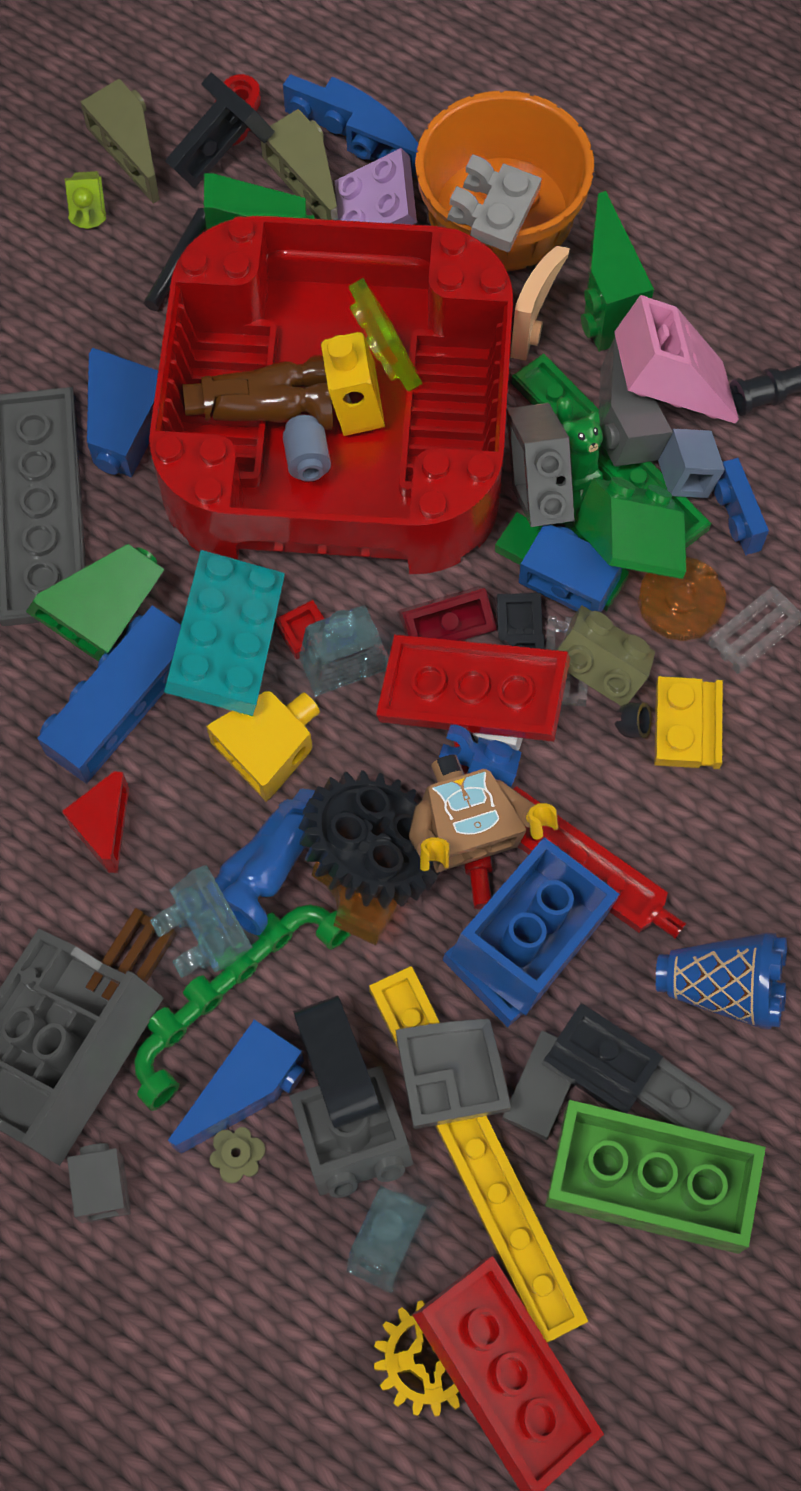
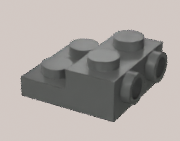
(355, 1150)

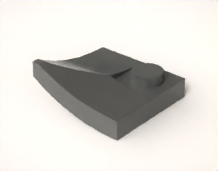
(452, 1072)

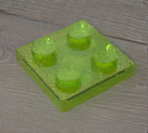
(382, 336)

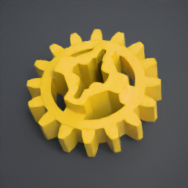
(404, 1362)

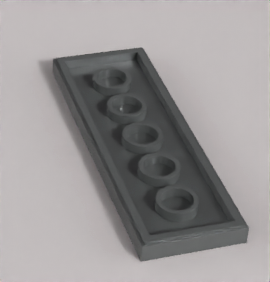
(38, 498)

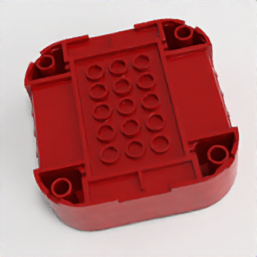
(271, 295)

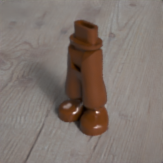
(264, 394)

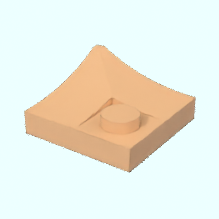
(531, 299)

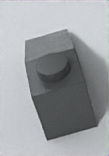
(630, 423)

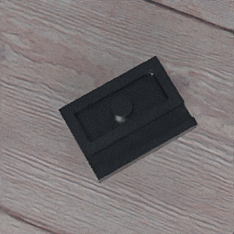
(602, 1059)

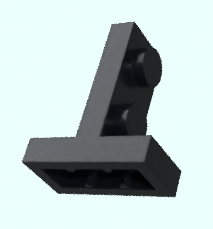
(216, 132)

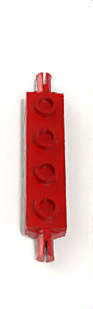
(639, 900)

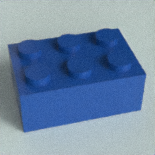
(534, 925)

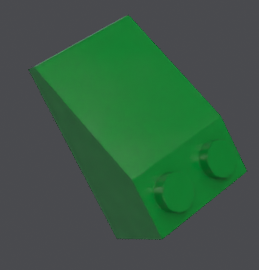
(613, 276)

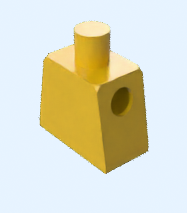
(348, 370)
(269, 743)

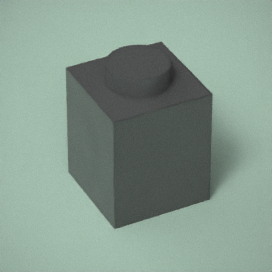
(98, 1183)

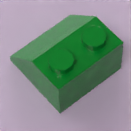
(634, 527)

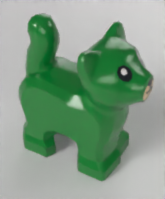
(584, 440)

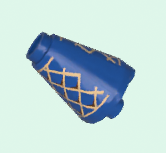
(729, 978)

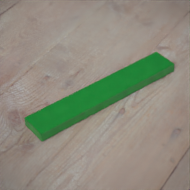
(546, 383)

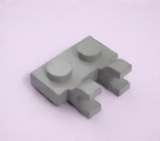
(505, 207)

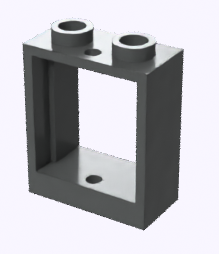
(537, 458)

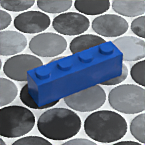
(113, 698)

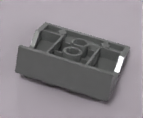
(63, 1041)

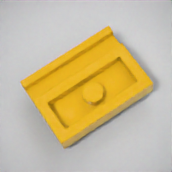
(688, 722)

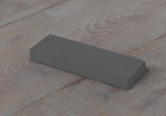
(683, 1100)

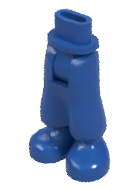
(264, 863)

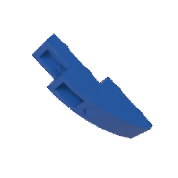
(345, 110)

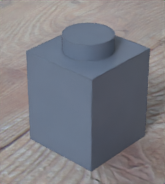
(691, 463)

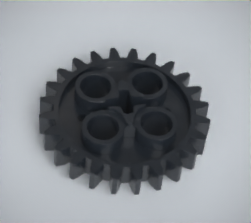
(363, 839)

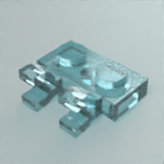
(210, 919)

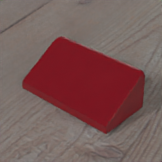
(450, 616)

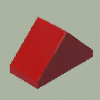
(100, 819)

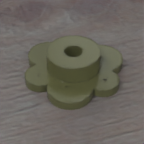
(245, 1164)

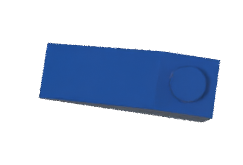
(246, 1082)

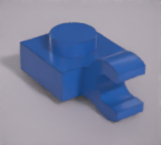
(485, 754)

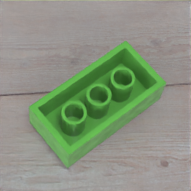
(656, 1177)

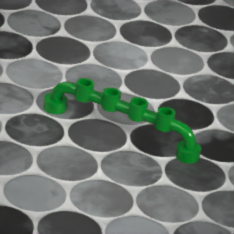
(205, 996)

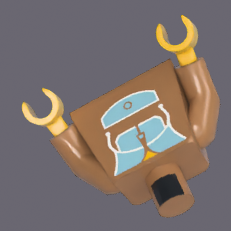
(472, 817)

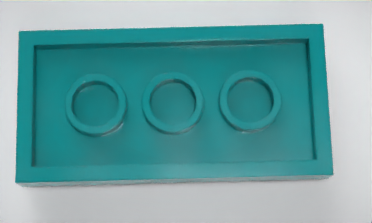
(225, 633)

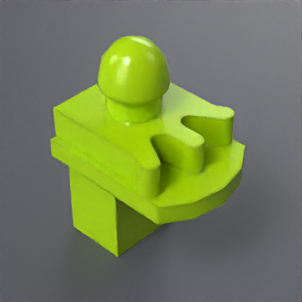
(85, 199)

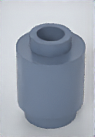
(306, 448)

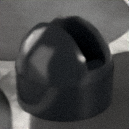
(634, 720)

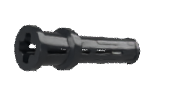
(768, 388)

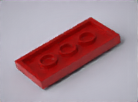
(474, 686)
(508, 1376)

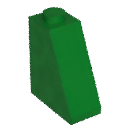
(232, 198)
(98, 600)

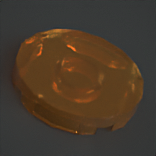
(685, 606)

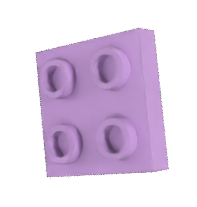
(378, 192)

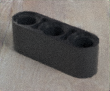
(336, 1062)

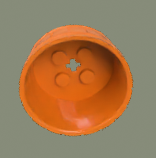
(519, 133)

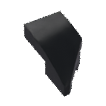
(520, 620)

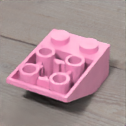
(672, 361)

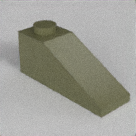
(119, 125)
(300, 160)

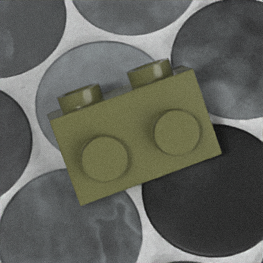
(606, 656)

